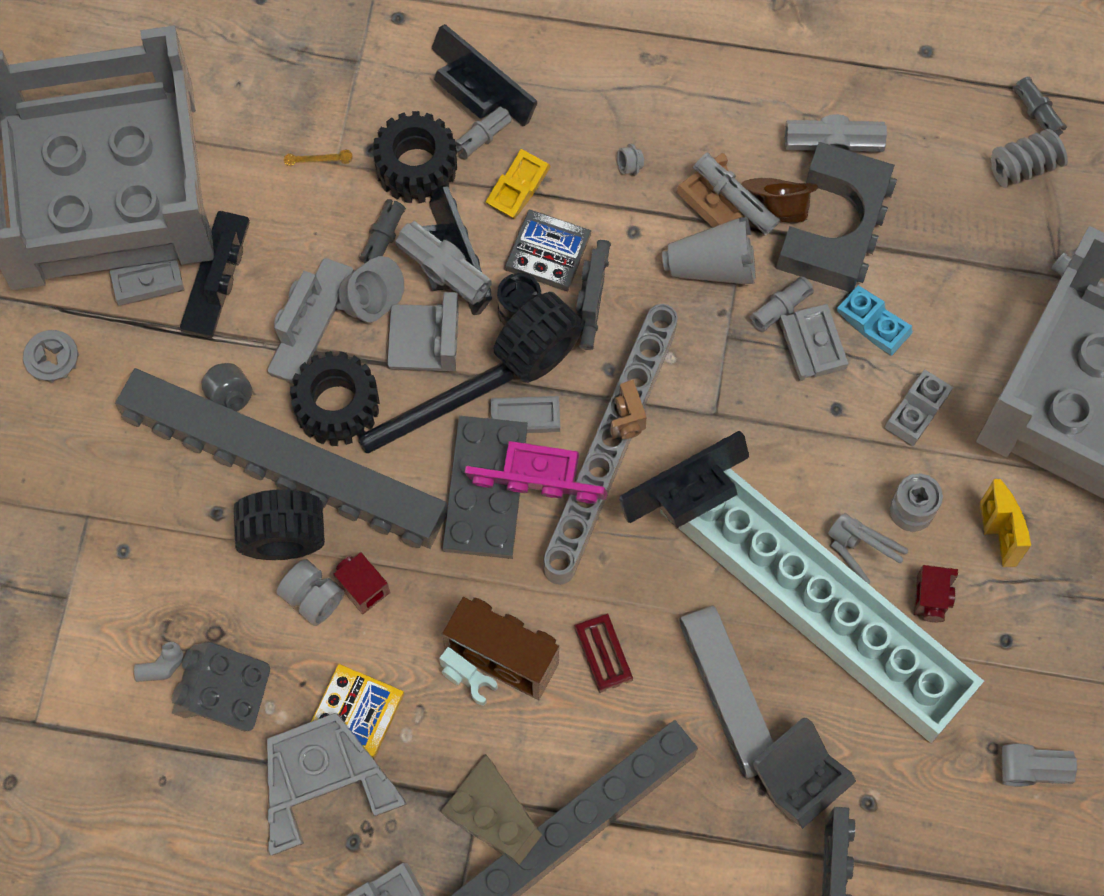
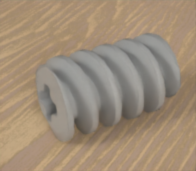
(1028, 155)

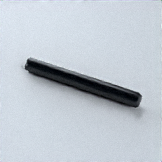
(435, 407)

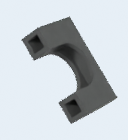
(840, 259)

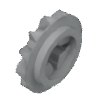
(55, 342)

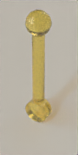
(344, 156)

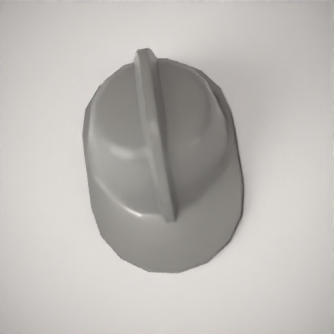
(371, 289)

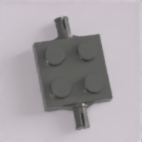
(591, 292)

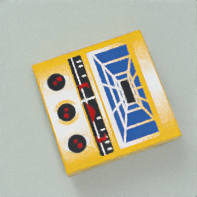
(362, 704)

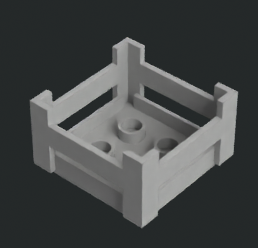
(101, 171)
(1056, 391)

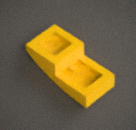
(518, 184)

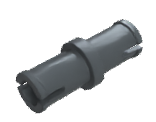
(1039, 106)
(383, 231)

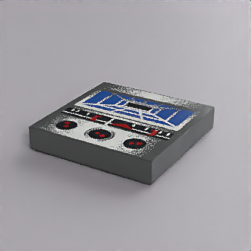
(548, 250)

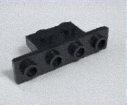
(477, 80)
(451, 228)
(215, 276)
(689, 486)

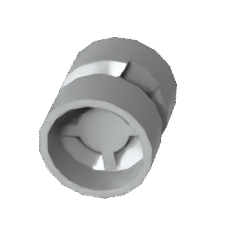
(916, 502)
(307, 589)

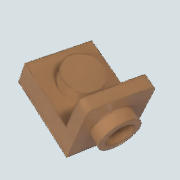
(631, 407)

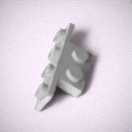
(306, 317)

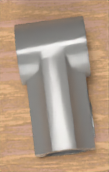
(1027, 766)

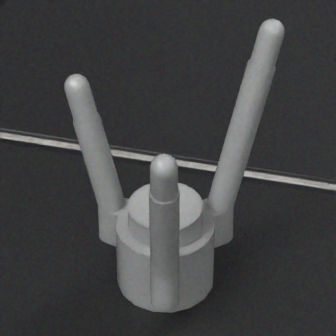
(850, 532)

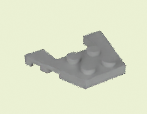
(314, 763)

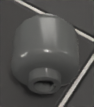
(227, 386)

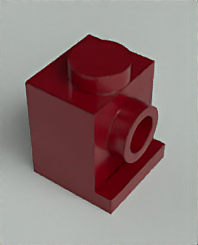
(934, 592)

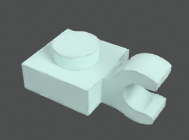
(460, 670)

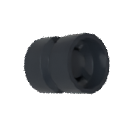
(514, 293)

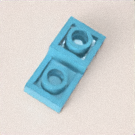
(873, 321)

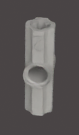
(836, 131)
(443, 262)

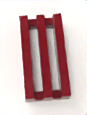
(613, 681)

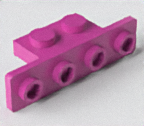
(539, 469)

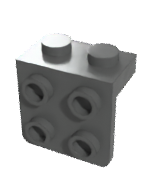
(221, 686)
(802, 773)

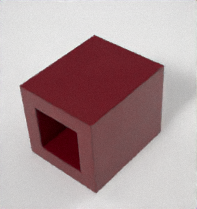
(361, 582)

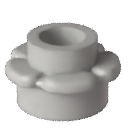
(630, 160)

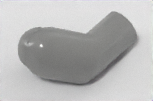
(163, 668)

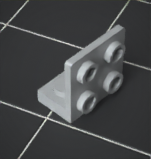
(424, 336)

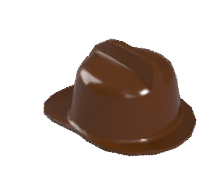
(783, 198)

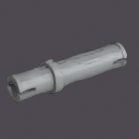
(726, 184)

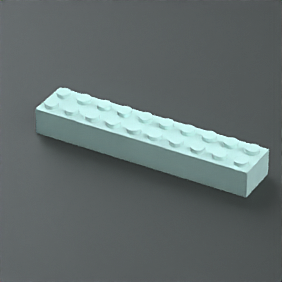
(835, 609)

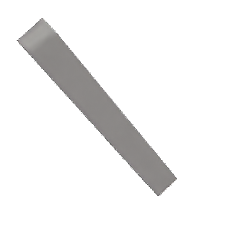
(609, 457)

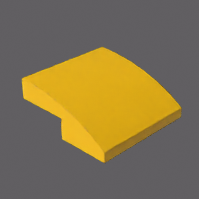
(1004, 517)

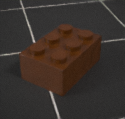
(502, 647)

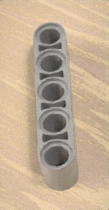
(727, 687)

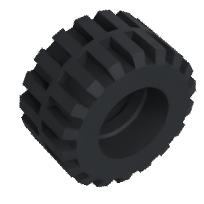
(410, 134)
(538, 337)
(329, 373)
(278, 524)

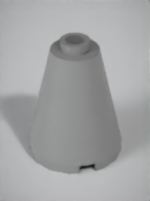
(714, 254)

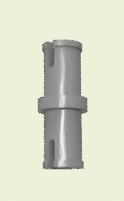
(781, 303)

